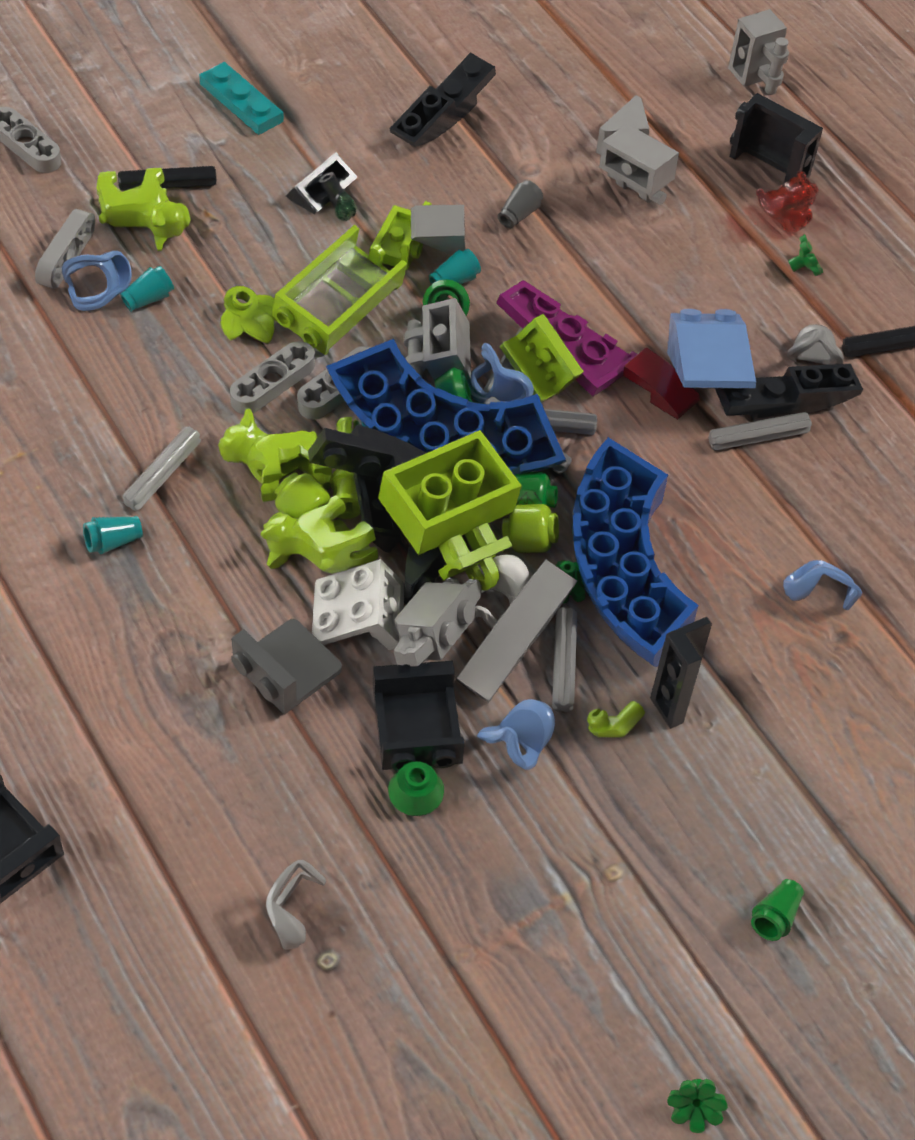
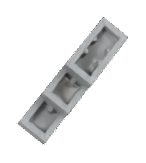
(516, 631)

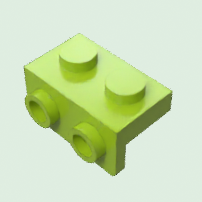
(396, 237)
(542, 358)

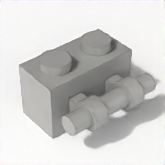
(759, 50)
(639, 163)
(442, 337)

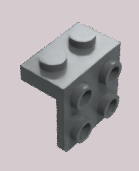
(285, 663)

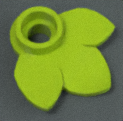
(250, 317)

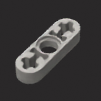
(28, 151)
(65, 245)
(277, 363)
(313, 391)

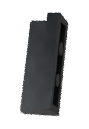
(679, 670)

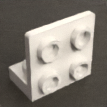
(358, 603)

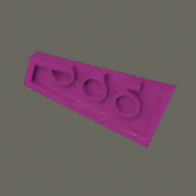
(596, 355)

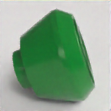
(441, 289)
(455, 383)
(416, 789)

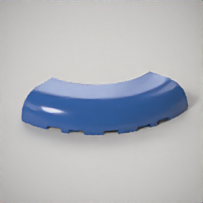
(398, 402)
(617, 553)

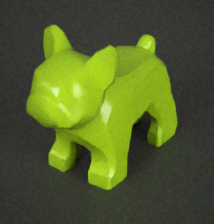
(142, 206)
(271, 455)
(319, 539)

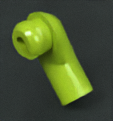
(615, 726)

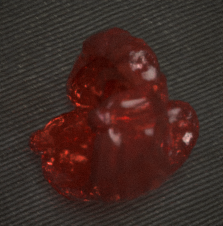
(790, 202)

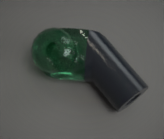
(343, 203)

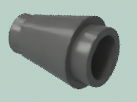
(521, 202)

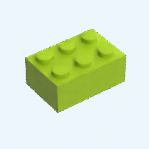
(449, 491)

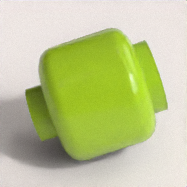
(300, 494)
(531, 528)

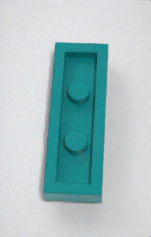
(241, 98)

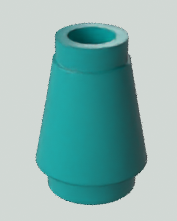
(459, 267)
(147, 289)
(111, 532)

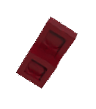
(662, 382)

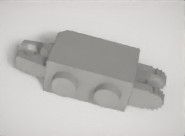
(435, 620)

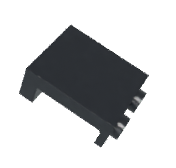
(775, 136)
(417, 715)
(24, 845)

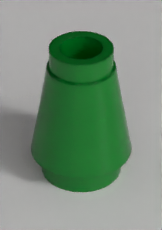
(776, 912)

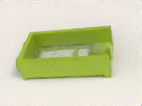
(335, 291)

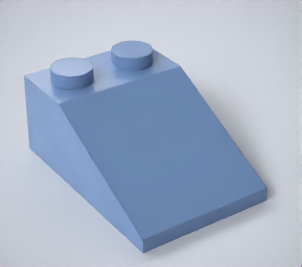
(710, 349)

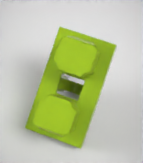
(484, 547)

